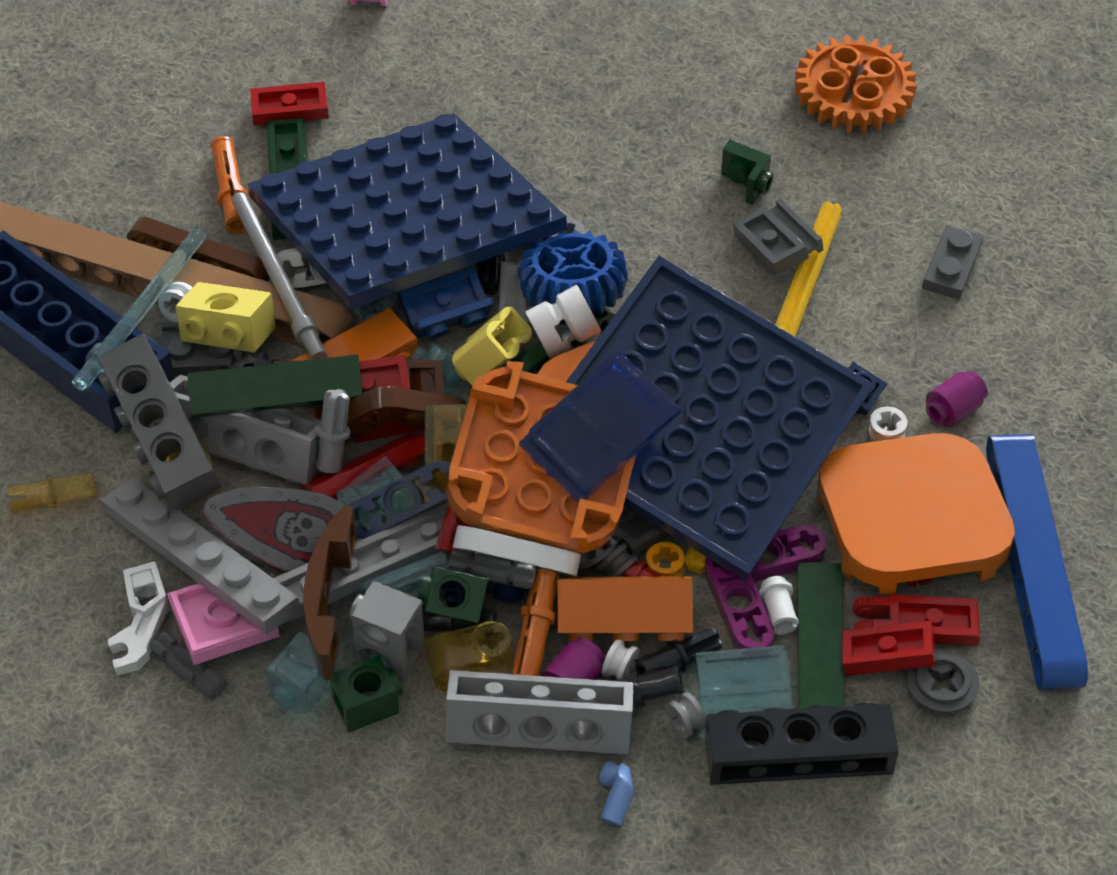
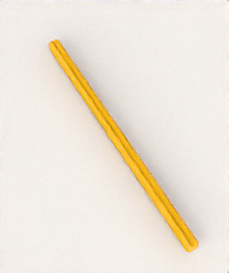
(792, 311)

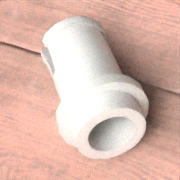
(776, 596)

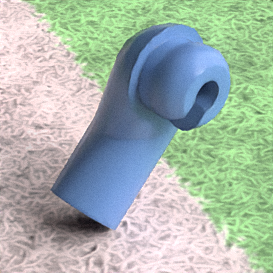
(620, 794)

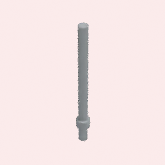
(302, 325)

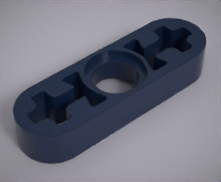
(369, 504)

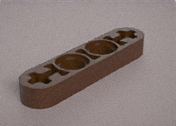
(168, 238)

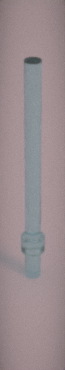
(139, 308)

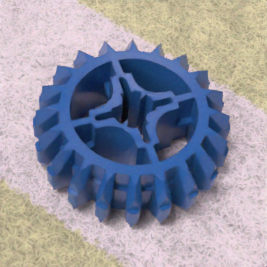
(572, 260)

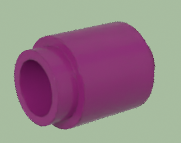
(956, 398)
(577, 660)

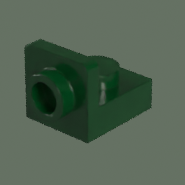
(749, 167)

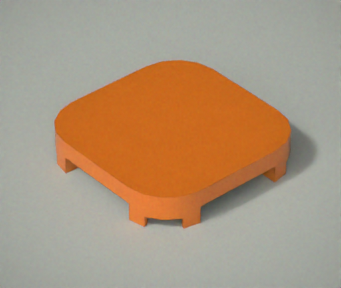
(504, 488)
(915, 510)

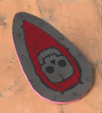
(272, 522)

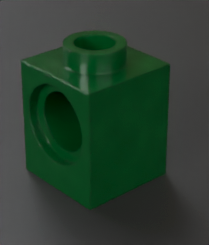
(473, 593)
(360, 709)

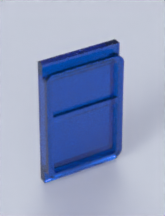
(599, 426)

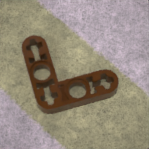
(393, 406)

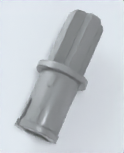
(333, 431)

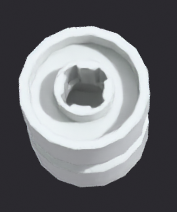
(578, 317)

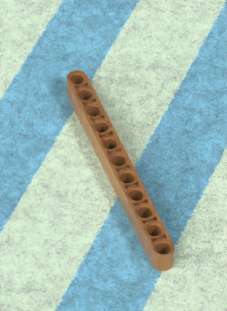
(132, 266)

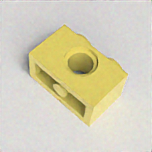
(226, 317)

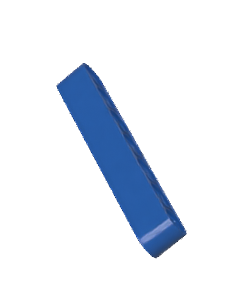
(1038, 565)

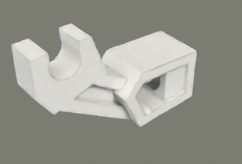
(140, 583)

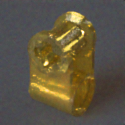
(469, 651)

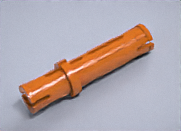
(224, 156)
(537, 619)

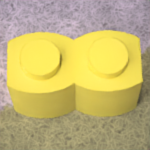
(492, 345)

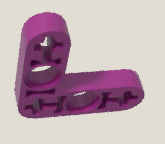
(726, 584)

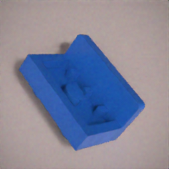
(445, 303)

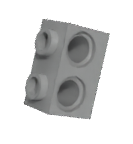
(388, 626)

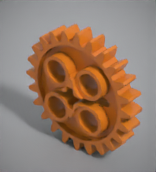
(877, 94)

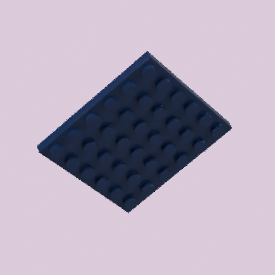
(405, 209)
(751, 418)

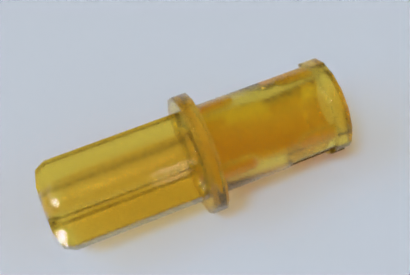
(52, 491)

